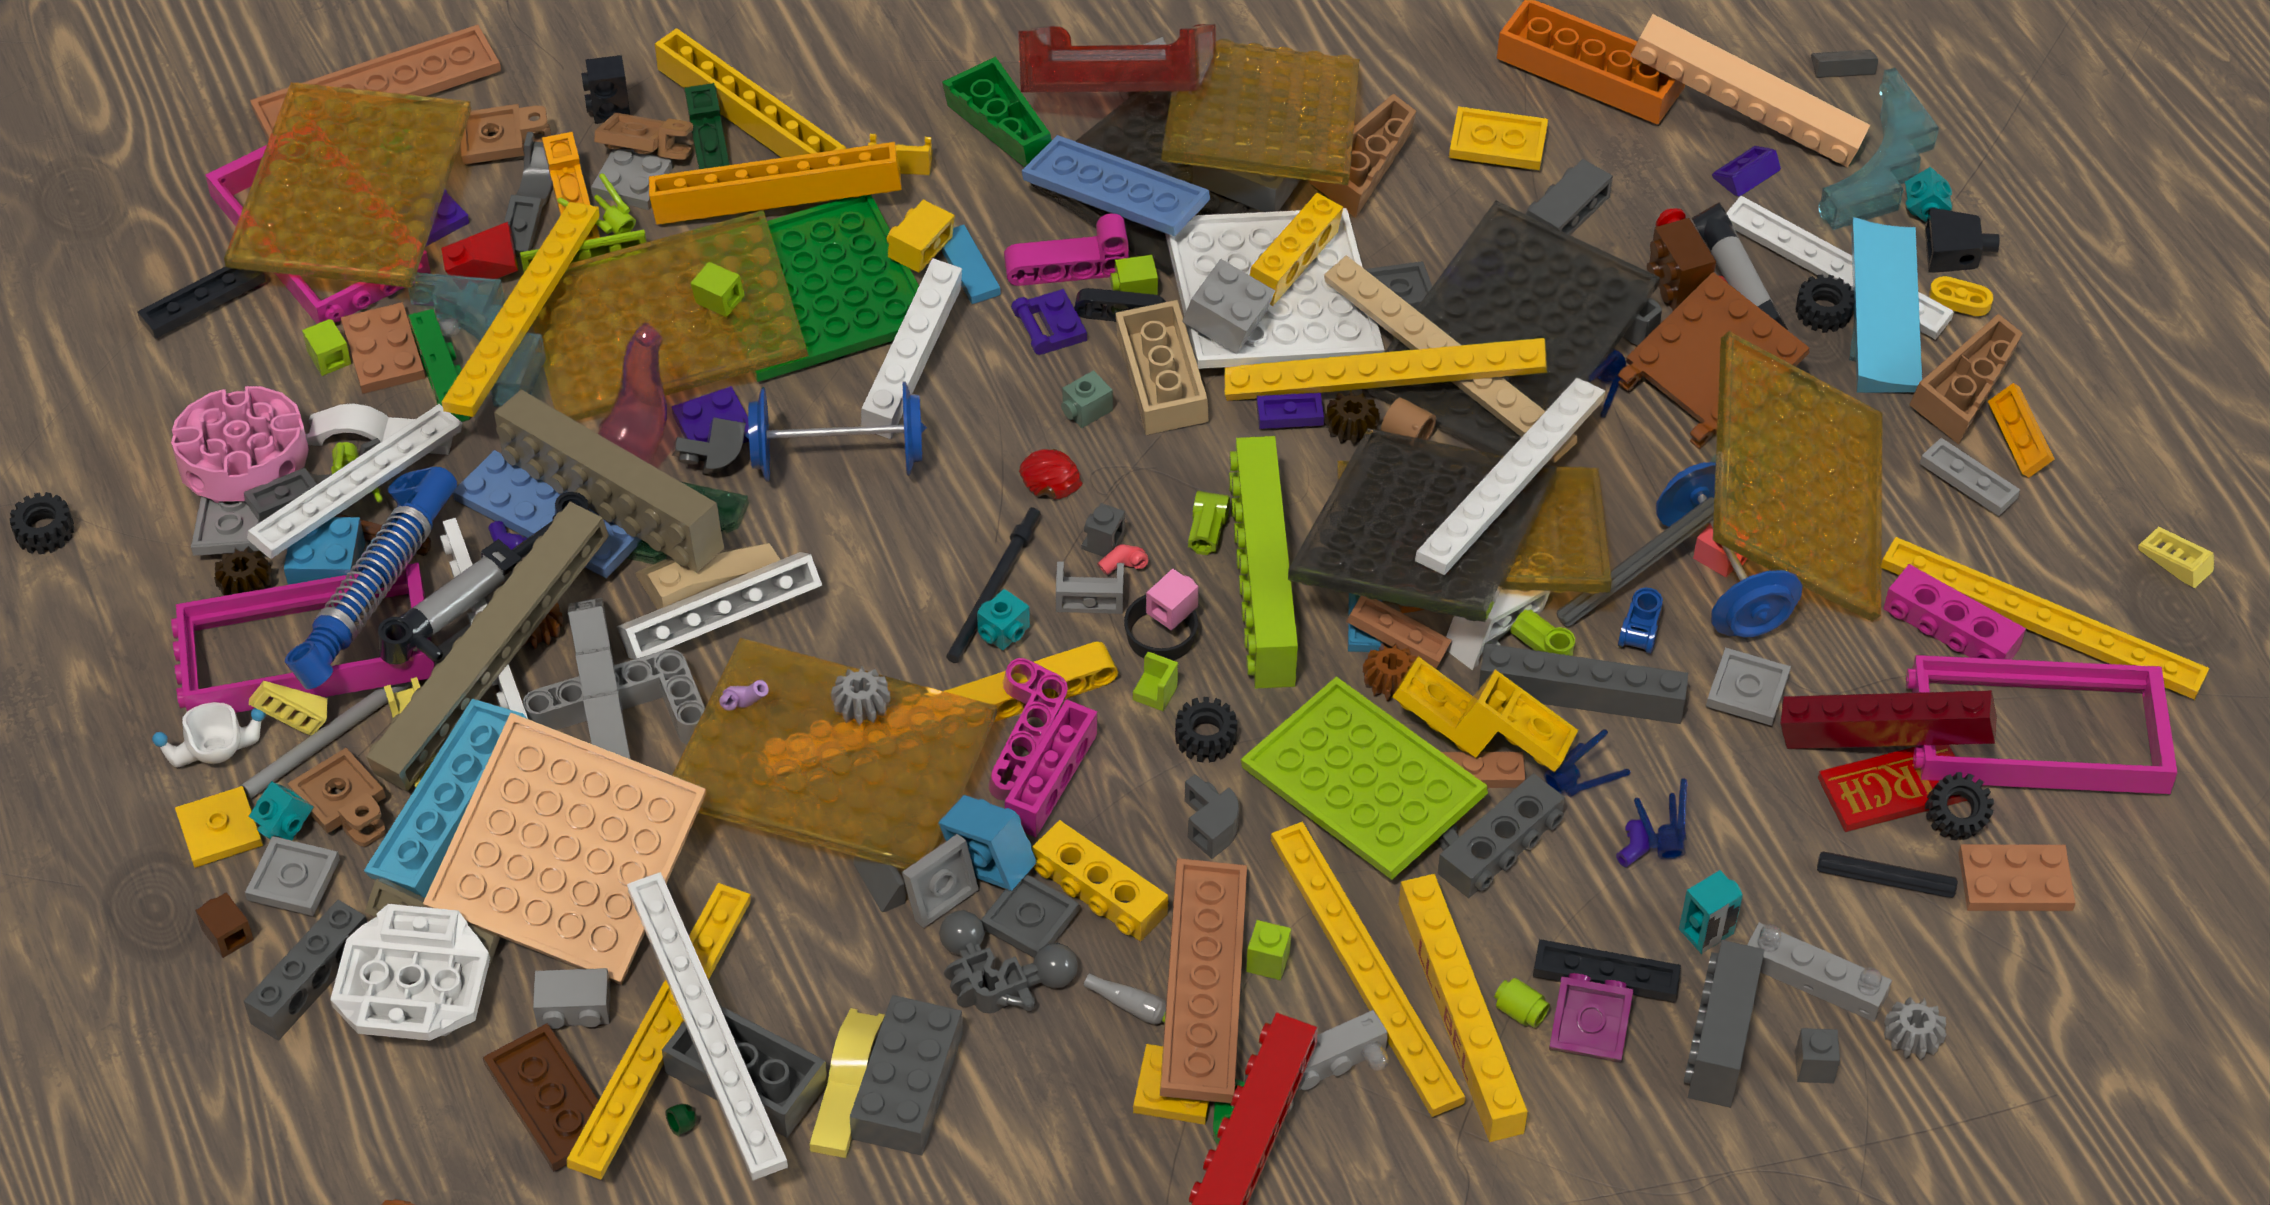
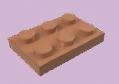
(382, 348)
(2016, 877)

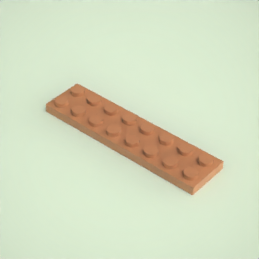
(410, 71)
(1204, 981)

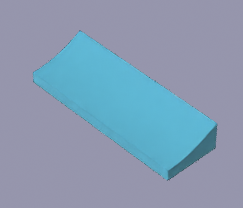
(1885, 308)
(434, 810)

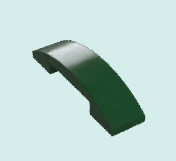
(707, 126)

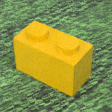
(920, 235)

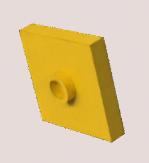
(218, 826)

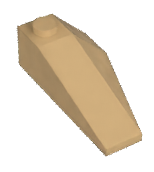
(670, 582)

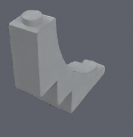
(598, 676)

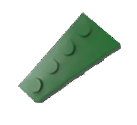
(998, 110)

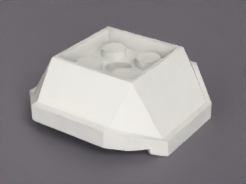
(406, 947)

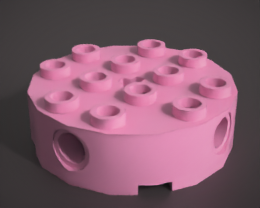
(238, 442)

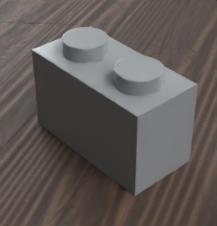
(572, 997)

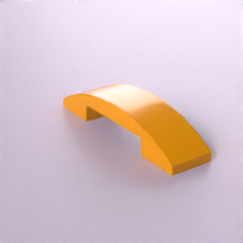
(566, 172)

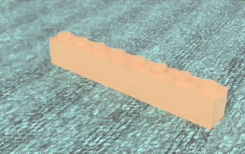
(1750, 90)

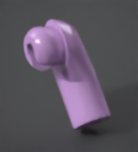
(743, 695)

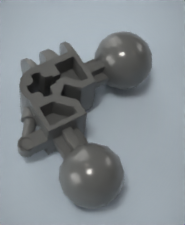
(963, 934)

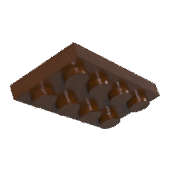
(544, 1091)

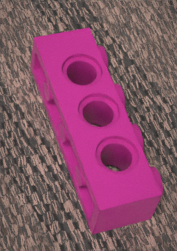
(1952, 616)
(1052, 765)

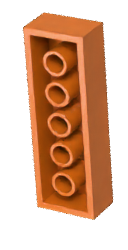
(1585, 60)

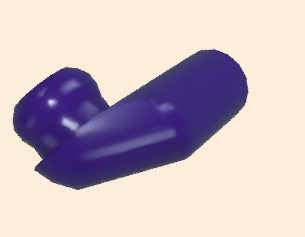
(498, 531)
(1638, 843)

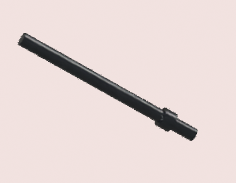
(1019, 538)

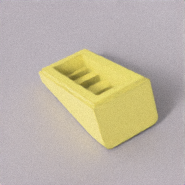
(2193, 570)
(291, 706)

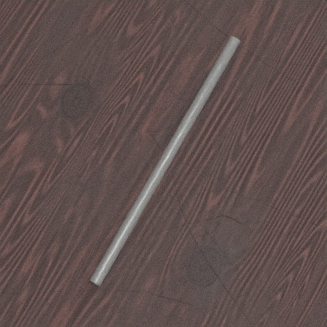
(330, 731)

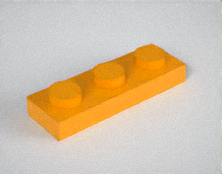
(2021, 430)

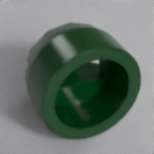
(680, 1118)

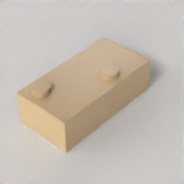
(1162, 367)

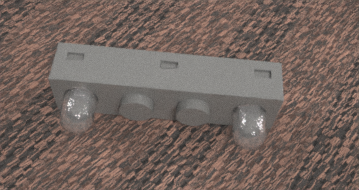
(1820, 972)
(1344, 1047)

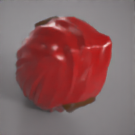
(1050, 474)

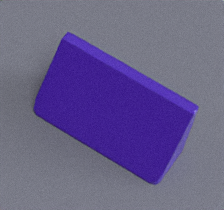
(1748, 170)

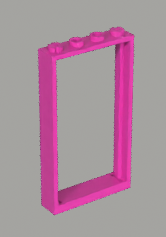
(239, 176)
(280, 602)
(2053, 675)

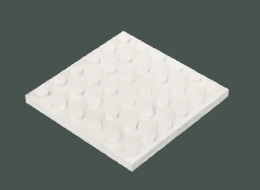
(1307, 319)

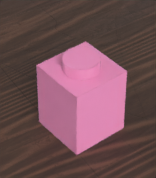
(1172, 599)

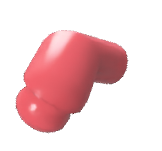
(1129, 555)

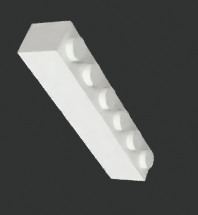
(912, 344)
(719, 605)

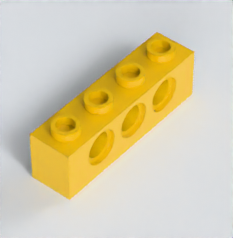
(1298, 245)
(1092, 864)

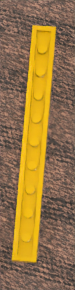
(520, 310)
(1386, 369)
(2050, 618)
(1368, 969)
(644, 1054)

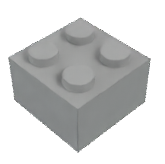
(1228, 306)

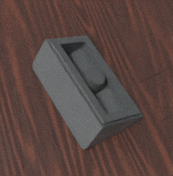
(1844, 63)
(882, 882)

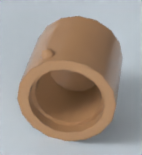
(1408, 420)

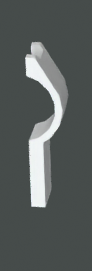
(359, 420)

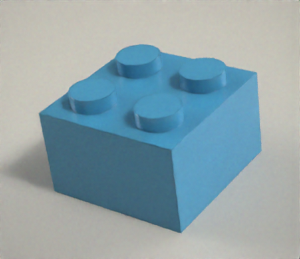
(326, 551)
(994, 840)

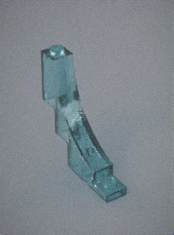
(1877, 186)
(476, 305)

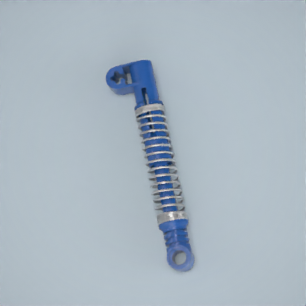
(419, 500)

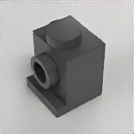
(1104, 530)

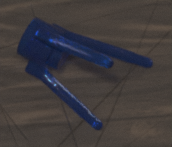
(1609, 372)
(1566, 775)
(1671, 836)

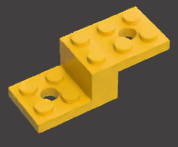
(1477, 718)

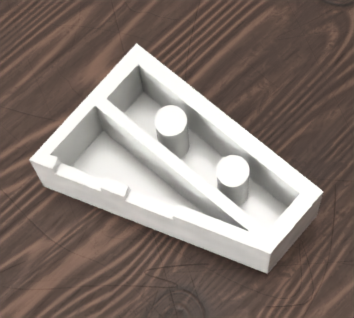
(1470, 636)

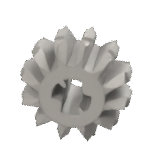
(860, 695)
(1915, 1028)

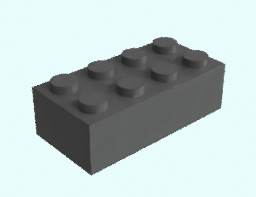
(1723, 1023)
(782, 1072)
(906, 1075)

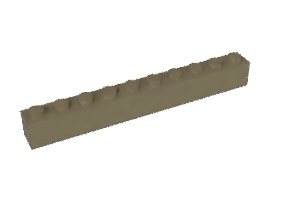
(487, 645)

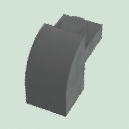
(719, 451)
(1215, 818)

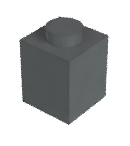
(1817, 1055)

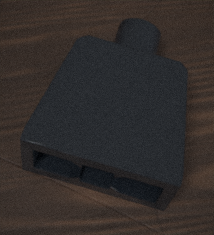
(1956, 241)

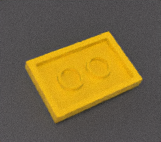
(1498, 138)

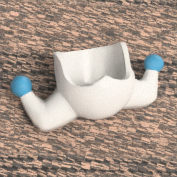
(210, 735)

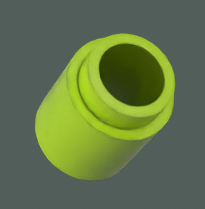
(1521, 1002)

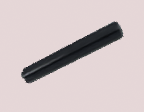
(1887, 874)

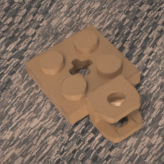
(510, 130)
(645, 135)
(353, 807)

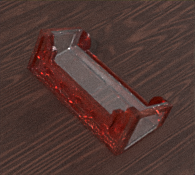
(1055, 65)

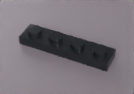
(198, 299)
(1643, 975)

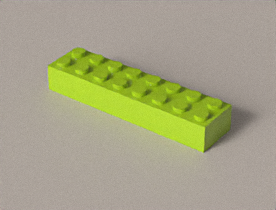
(1264, 562)

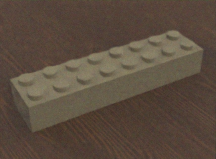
(611, 479)

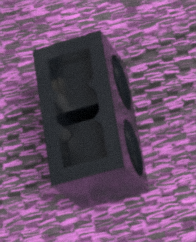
(607, 87)

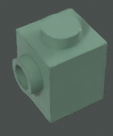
(1087, 399)

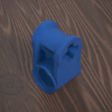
(1640, 624)

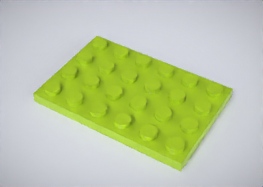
(1364, 777)

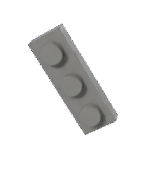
(1970, 476)

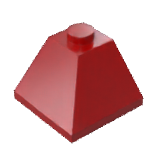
(482, 255)

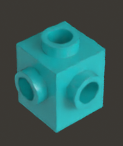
(1927, 191)
(1003, 619)
(280, 812)

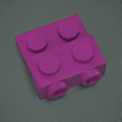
(1591, 1017)

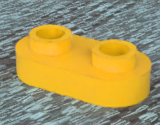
(1961, 296)

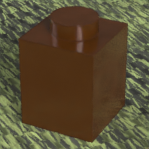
(224, 924)

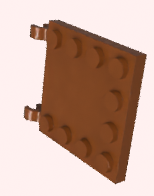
(1685, 349)

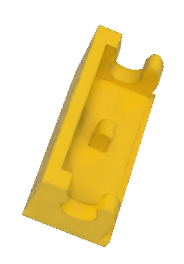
(912, 158)

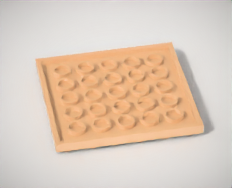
(558, 841)

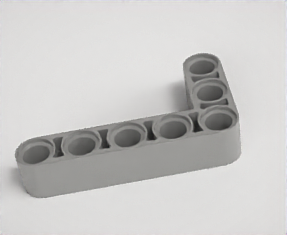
(638, 682)

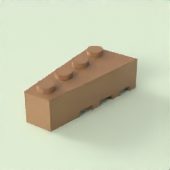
(1374, 148)
(1963, 381)

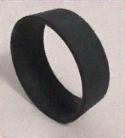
(1138, 610)

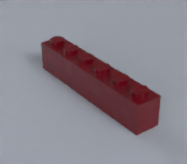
(1889, 719)

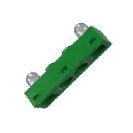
(435, 353)

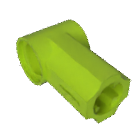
(1208, 515)
(1542, 635)

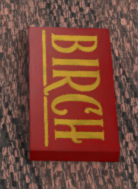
(1879, 788)

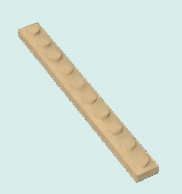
(1420, 333)

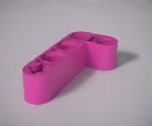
(1069, 258)
(1023, 733)

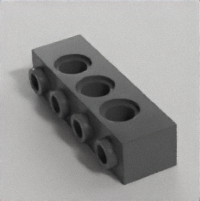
(1531, 799)
(303, 972)

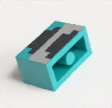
(1710, 911)

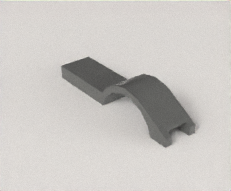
(534, 192)
(278, 493)

